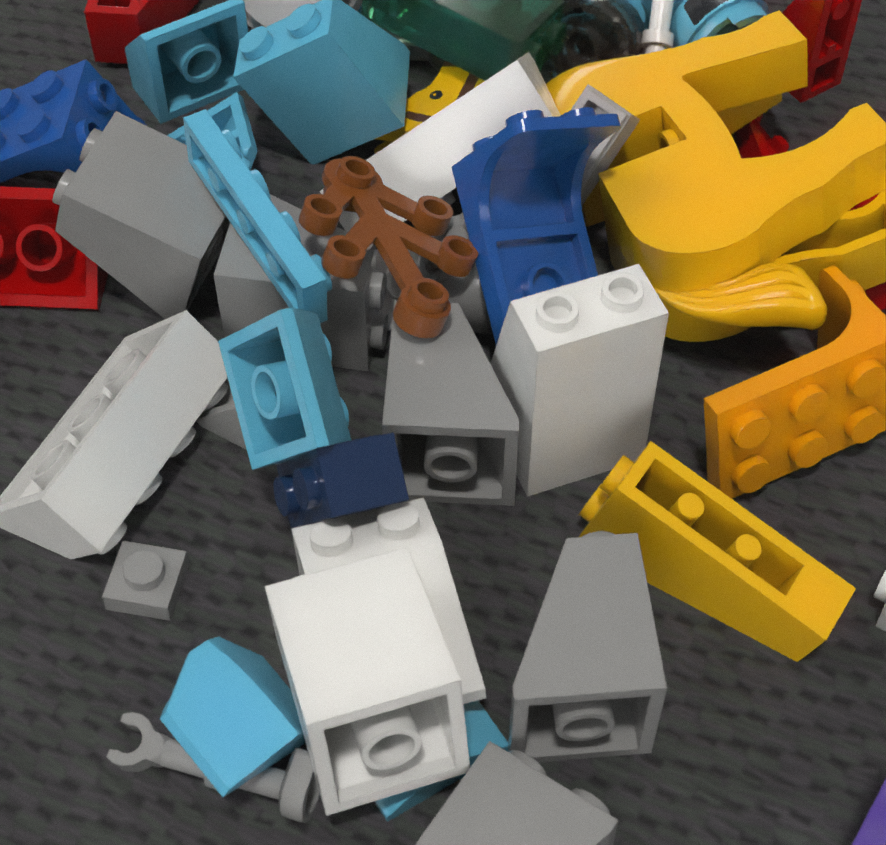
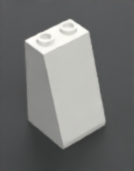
(581, 375)

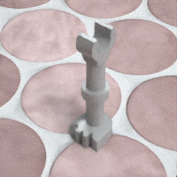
(293, 788)

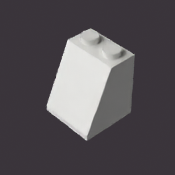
(370, 679)

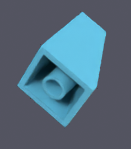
(326, 78)

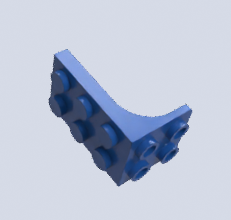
(52, 117)
(526, 204)

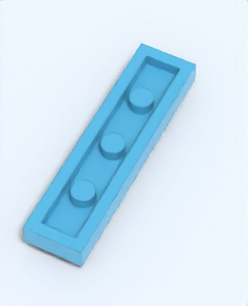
(248, 206)

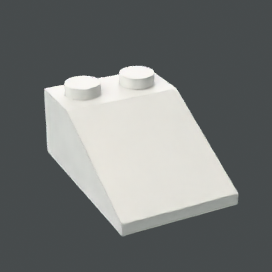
(386, 530)

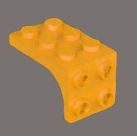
(805, 405)

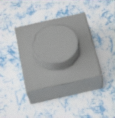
(146, 580)

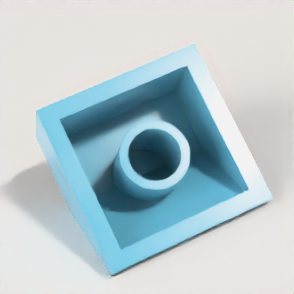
(188, 60)
(284, 387)

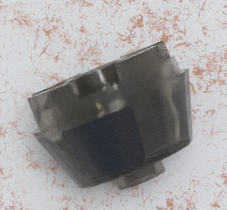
(597, 33)

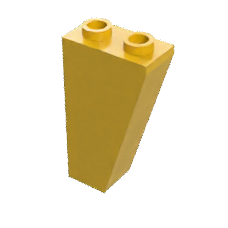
(718, 554)

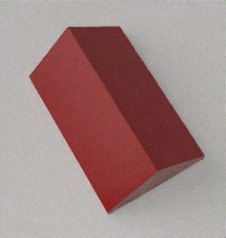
(38, 262)

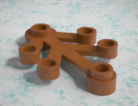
(358, 188)

